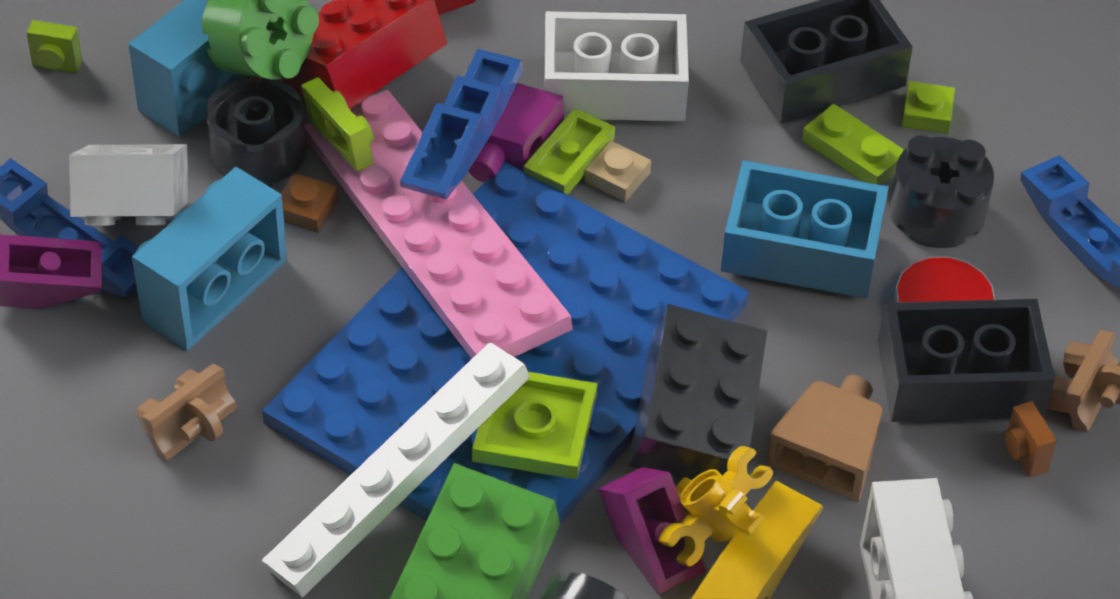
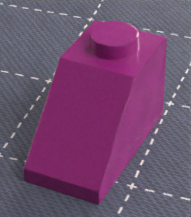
(47, 270)
(638, 512)

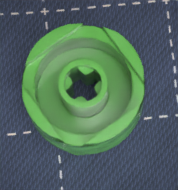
(259, 36)

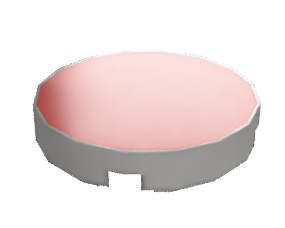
(942, 281)

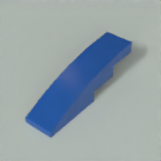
(462, 124)

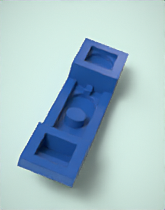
(33, 213)
(1083, 227)

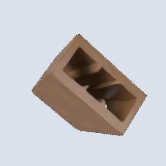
(829, 436)

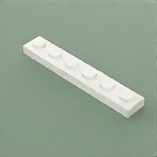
(396, 469)

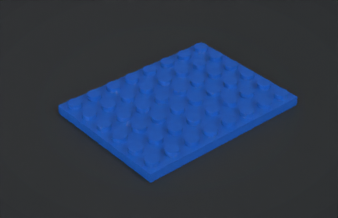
(403, 352)

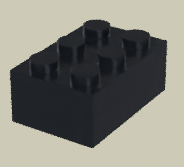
(824, 55)
(964, 359)
(697, 393)

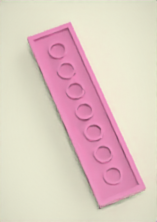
(444, 245)

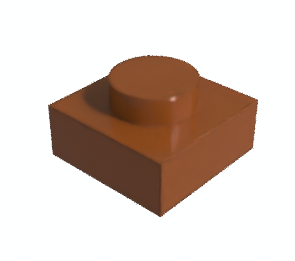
(308, 202)
(1030, 439)

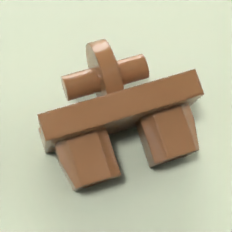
(1094, 382)
(188, 412)

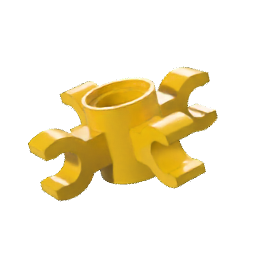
(716, 506)

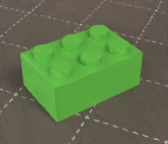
(479, 541)

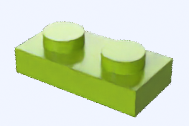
(336, 122)
(852, 145)
(570, 150)

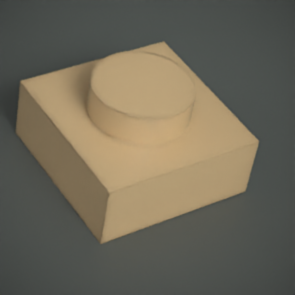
(617, 171)

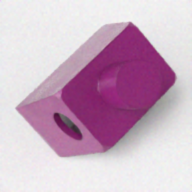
(520, 131)

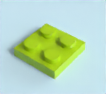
(539, 427)

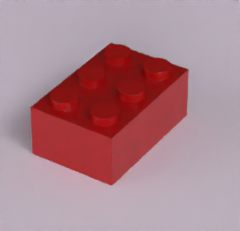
(369, 45)

